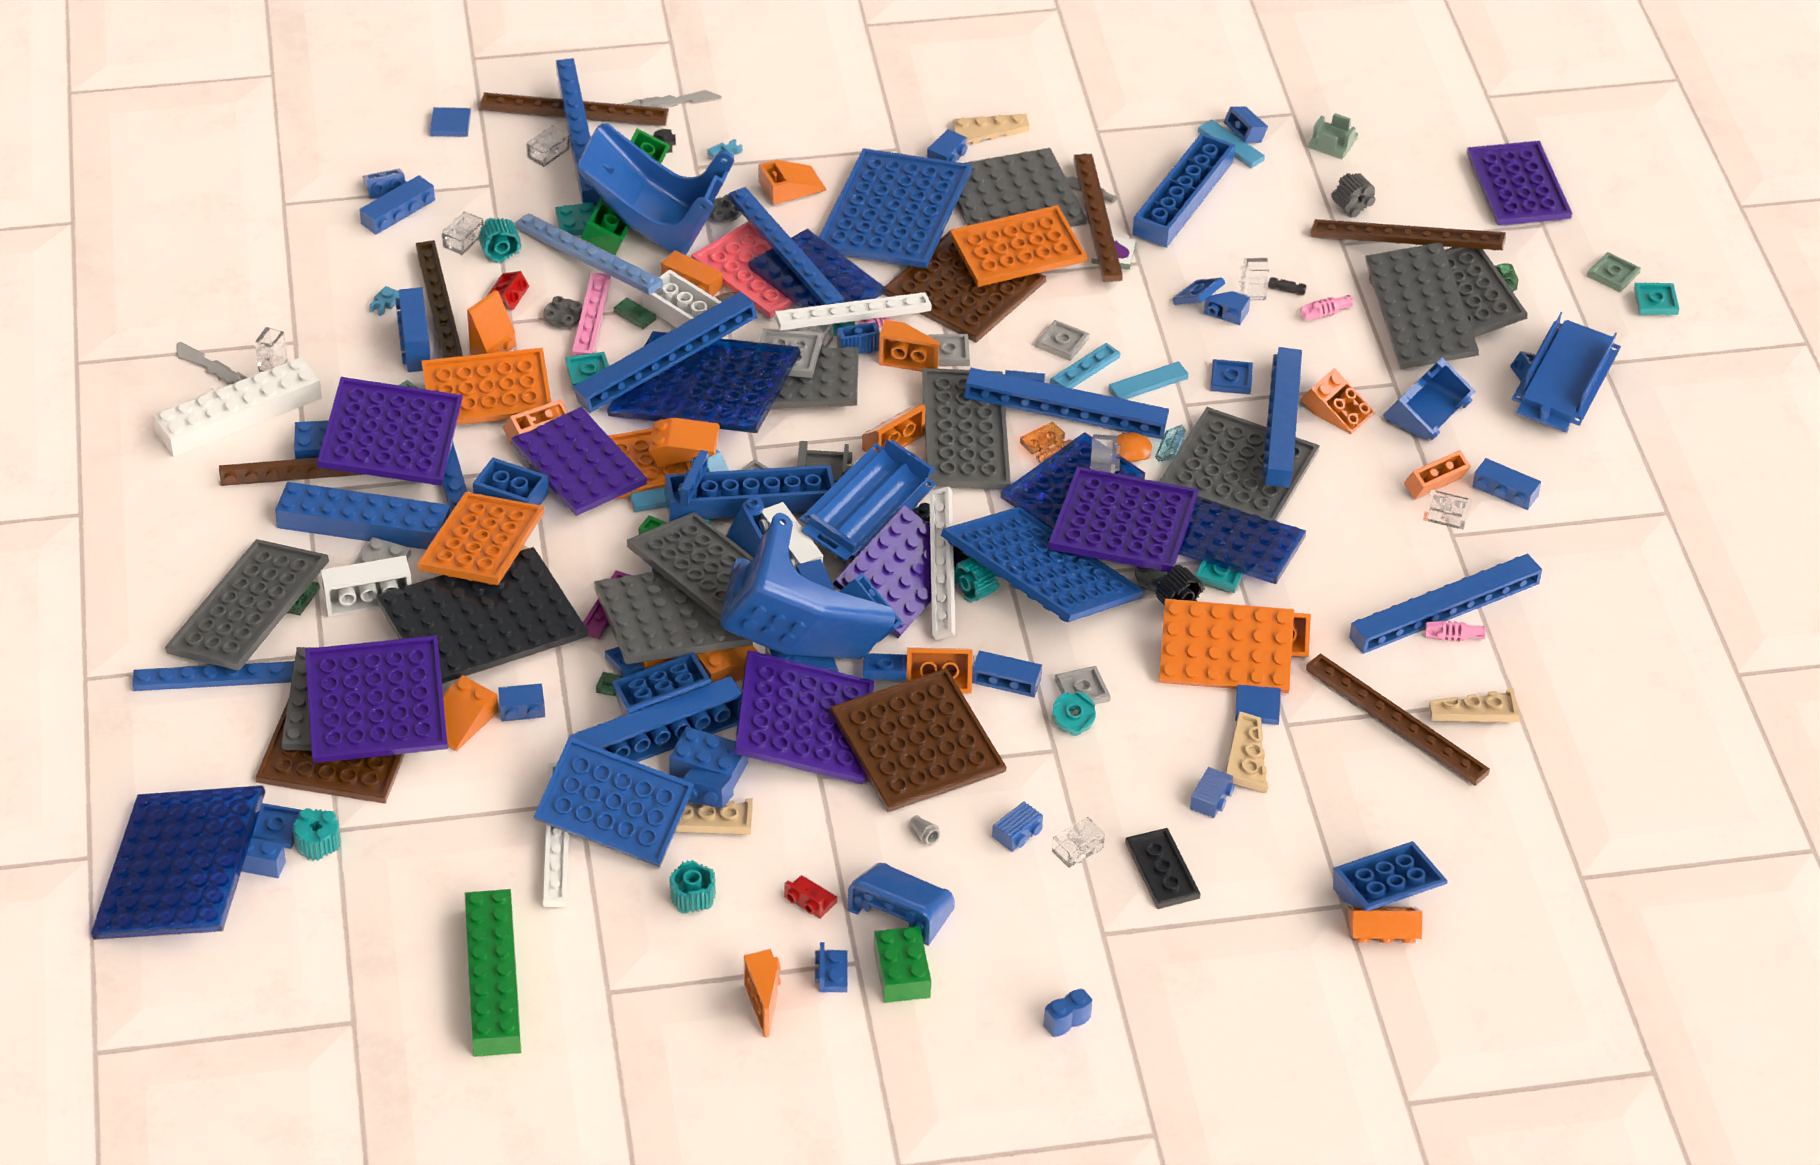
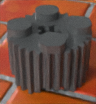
(1354, 194)

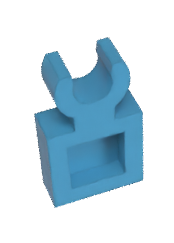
(731, 147)
(384, 300)

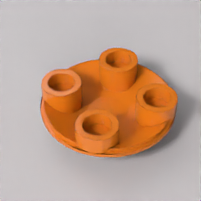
(1134, 446)

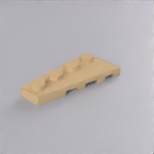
(1487, 708)
(1247, 754)
(731, 819)

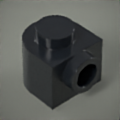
(666, 136)

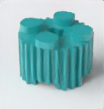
(499, 239)
(975, 580)
(316, 833)
(692, 887)

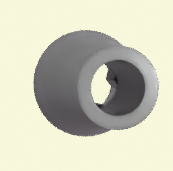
(926, 831)

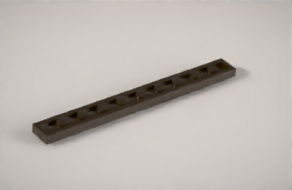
(438, 299)

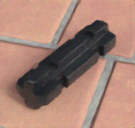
(1287, 286)

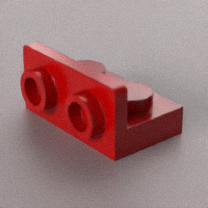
(511, 288)
(809, 896)

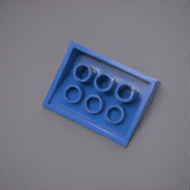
(660, 682)
(1386, 877)

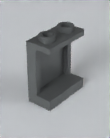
(837, 460)

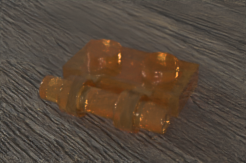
(1042, 438)

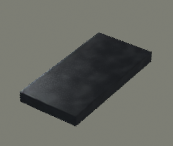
(1162, 868)

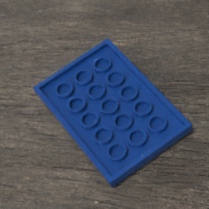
(614, 801)

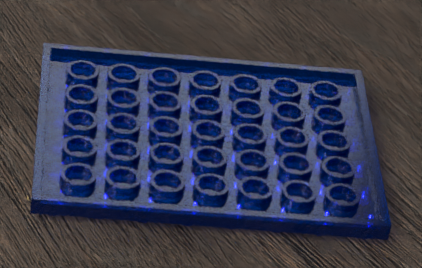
(720, 384)
(179, 863)

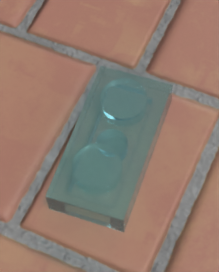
(1170, 443)

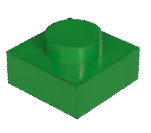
(649, 524)

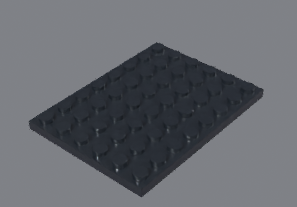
(485, 622)

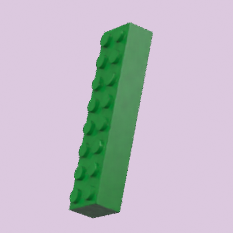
(605, 226)
(492, 973)

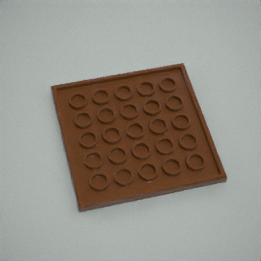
(955, 296)
(917, 739)
(351, 778)

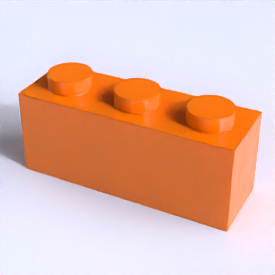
(697, 273)
(1437, 474)

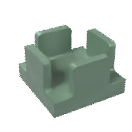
(1333, 138)

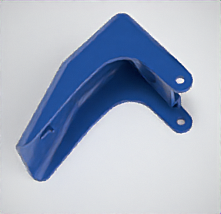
(649, 195)
(792, 614)

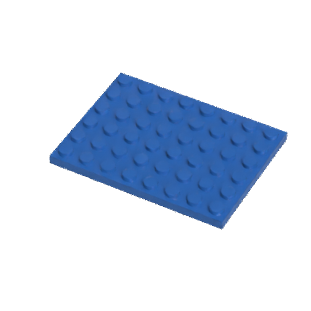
(895, 207)
(1017, 550)

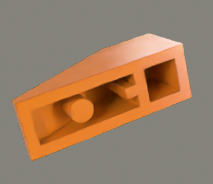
(533, 418)

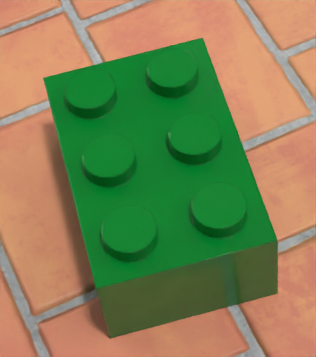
(902, 964)

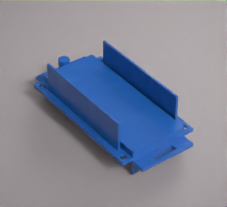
(1565, 374)
(867, 499)

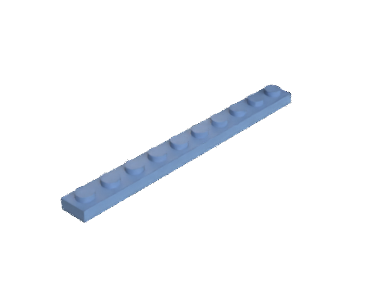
(589, 254)

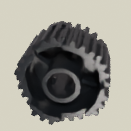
(1178, 585)

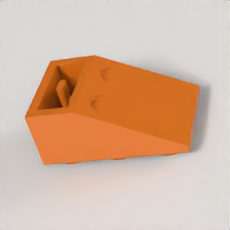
(788, 180)
(1337, 402)

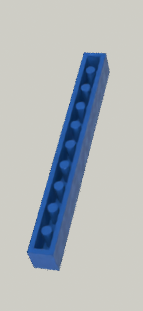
(575, 121)
(665, 352)
(1066, 403)
(1282, 417)
(1445, 603)

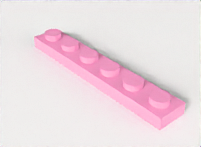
(591, 314)

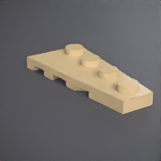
(990, 126)

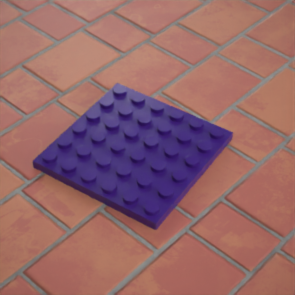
(390, 431)
(1124, 519)
(375, 699)
(788, 716)

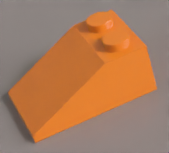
(490, 326)
(906, 347)
(681, 440)
(725, 663)
(467, 710)
(762, 984)

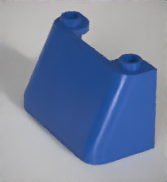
(1430, 401)
(745, 528)
(902, 897)

